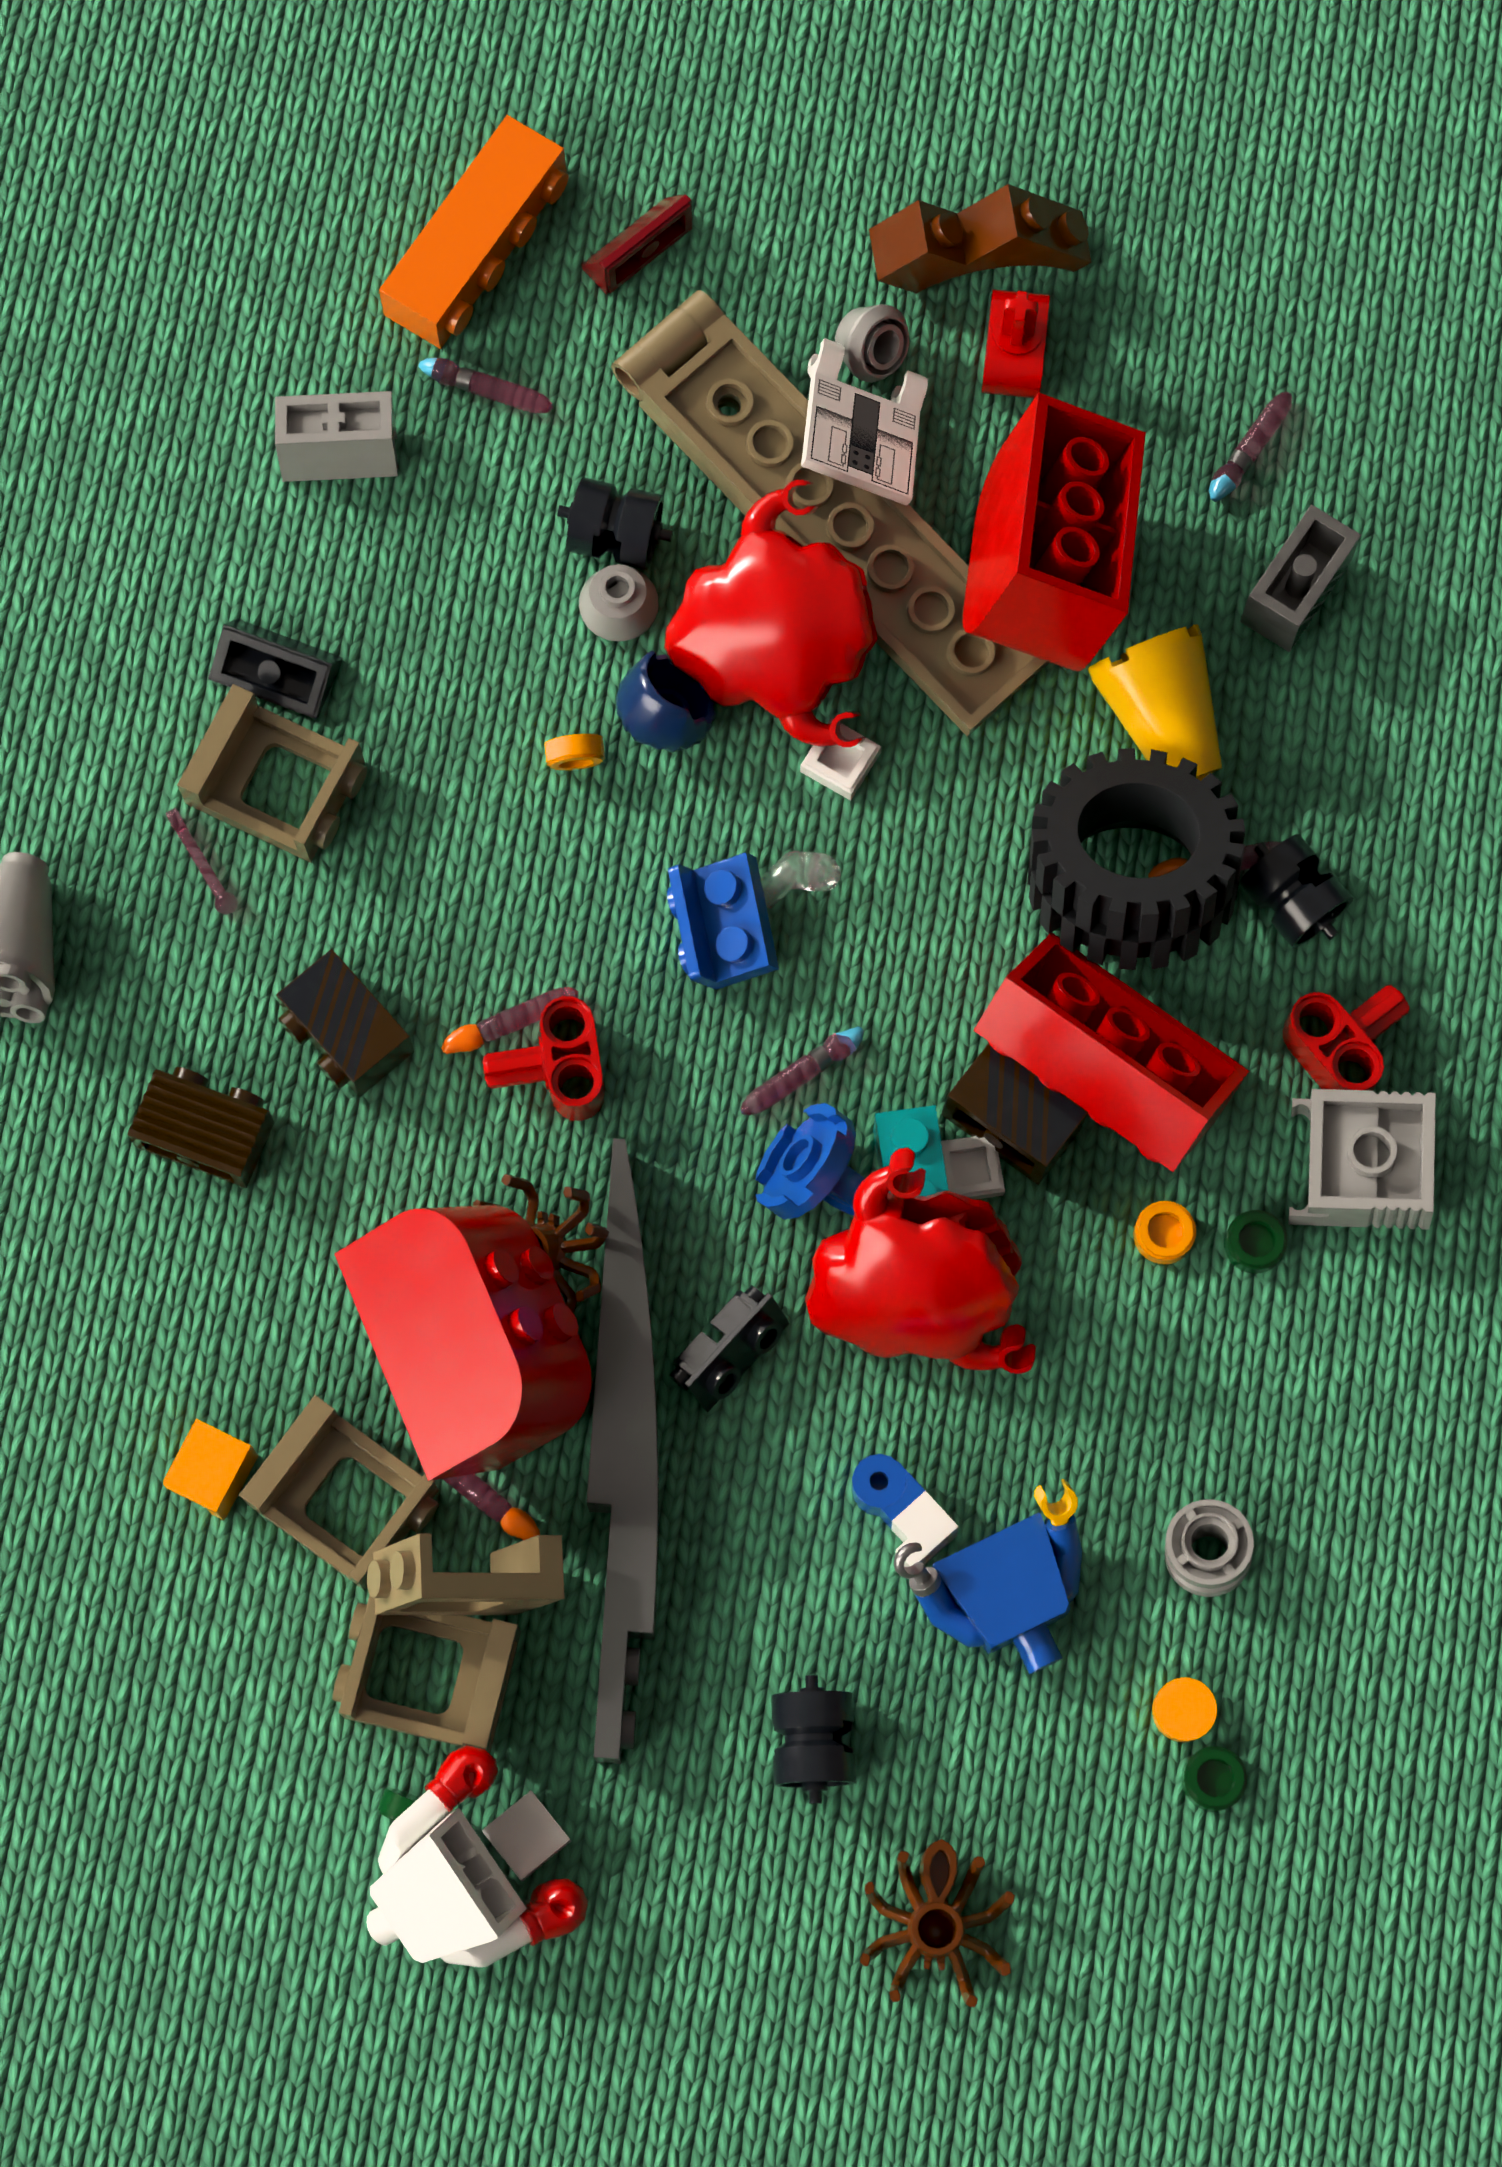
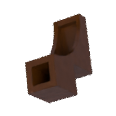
(1001, 230)

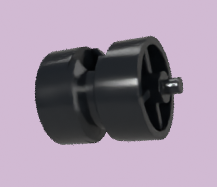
(615, 523)
(1296, 891)
(813, 1739)

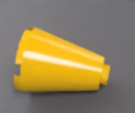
(1164, 698)

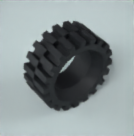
(1123, 912)

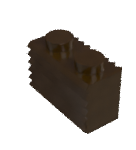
(202, 1126)

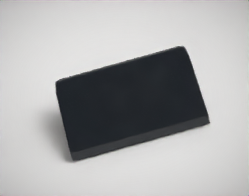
(274, 667)

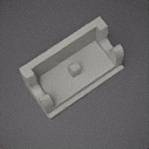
(336, 436)

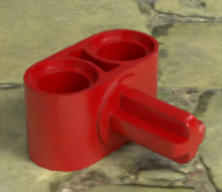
(1015, 343)
(1347, 1037)
(555, 1060)

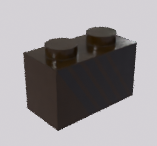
(344, 1024)
(1014, 1113)

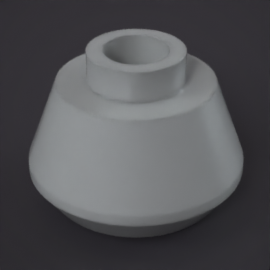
(873, 341)
(618, 603)

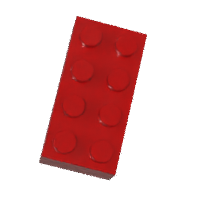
(1110, 1051)

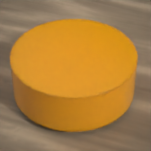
(574, 751)
(1164, 1232)
(1184, 1709)

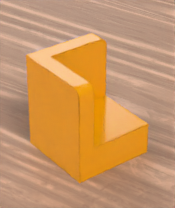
(210, 1468)

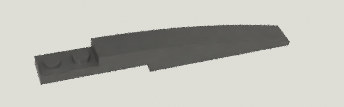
(624, 1462)

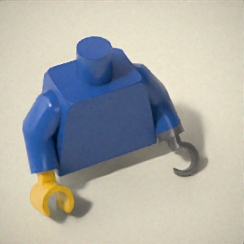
(1006, 1583)

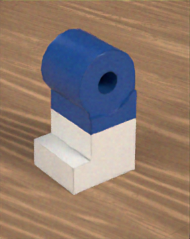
(889, 1491)

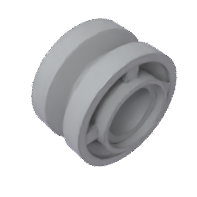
(1215, 1520)

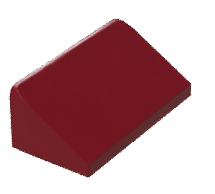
(640, 243)

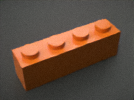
(474, 232)

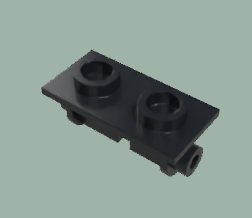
(750, 1328)

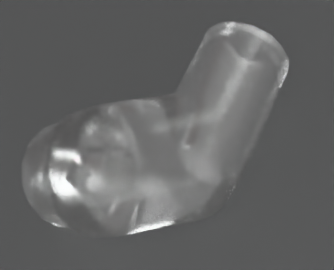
(800, 871)

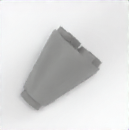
(25, 938)

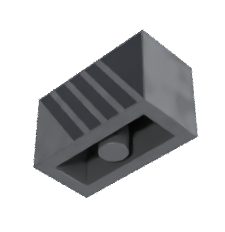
(1300, 578)

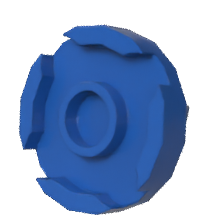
(810, 1165)

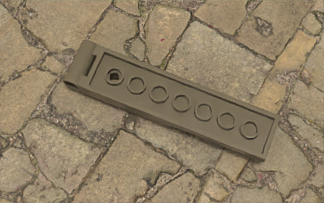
(913, 577)

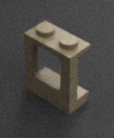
(231, 756)
(303, 1464)
(518, 1580)
(479, 1687)

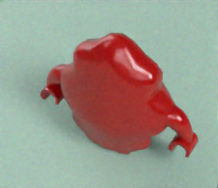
(776, 623)
(920, 1275)

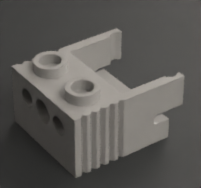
(1368, 1159)

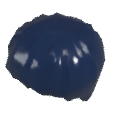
(663, 705)

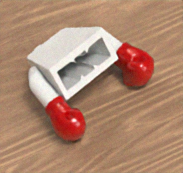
(446, 1889)

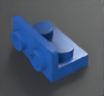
(722, 921)

